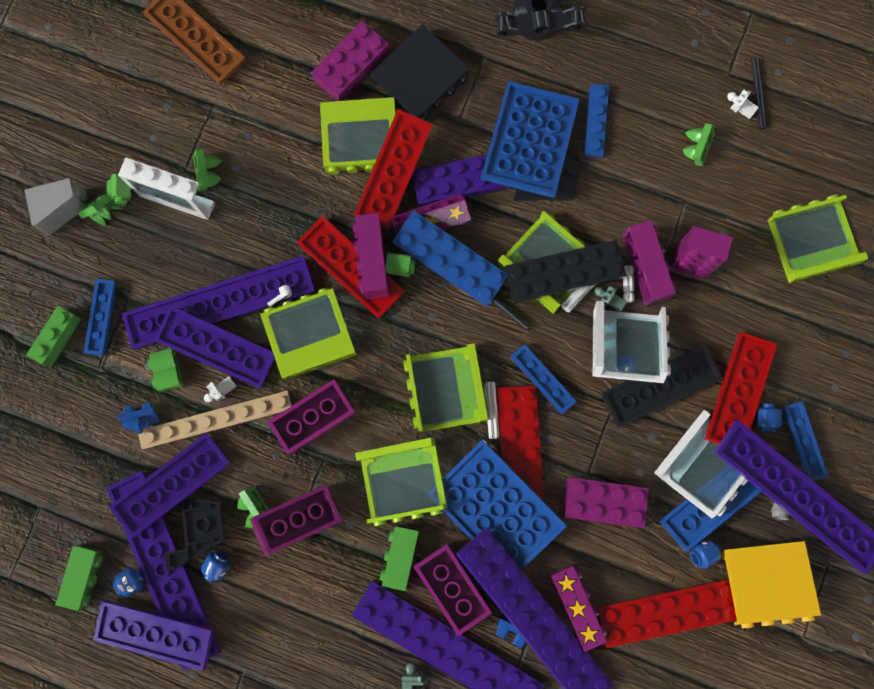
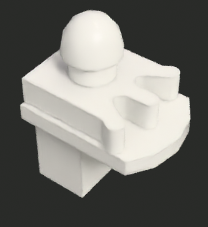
(741, 103)
(219, 390)

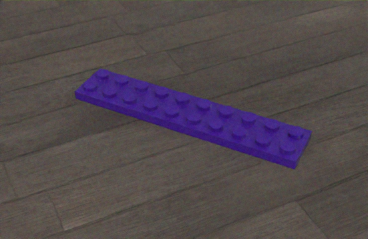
(222, 300)
(798, 495)
(170, 590)
(531, 614)
(438, 642)

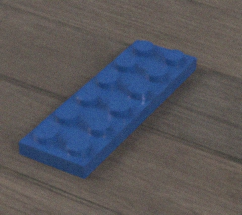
(449, 258)
(691, 525)

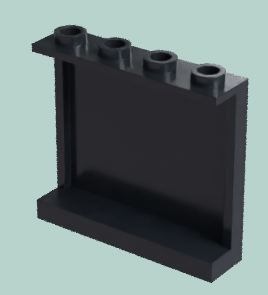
(421, 73)

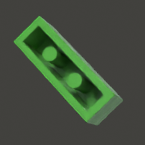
(54, 336)
(399, 558)
(79, 578)

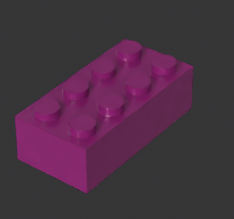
(351, 62)
(701, 252)
(371, 254)
(648, 263)
(311, 417)
(605, 502)
(295, 520)
(452, 589)

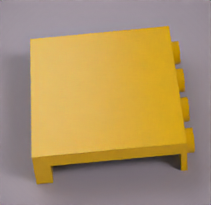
(771, 584)

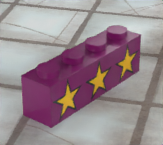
(442, 213)
(578, 607)

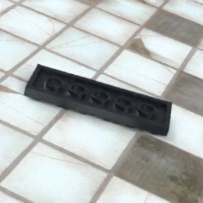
(565, 271)
(638, 398)

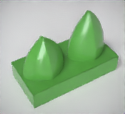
(704, 138)
(202, 163)
(97, 210)
(251, 501)

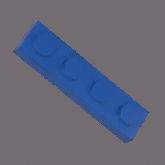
(596, 120)
(100, 317)
(543, 379)
(804, 441)

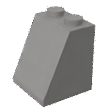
(54, 204)

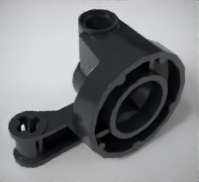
(542, 23)

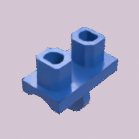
(138, 419)
(503, 630)

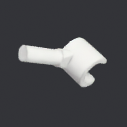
(285, 292)

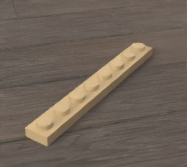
(214, 420)

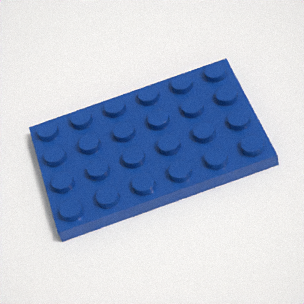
(530, 139)
(490, 494)

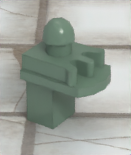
(610, 298)
(412, 677)

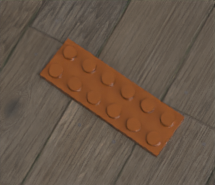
(195, 38)

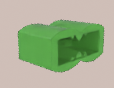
(117, 192)
(400, 264)
(165, 370)

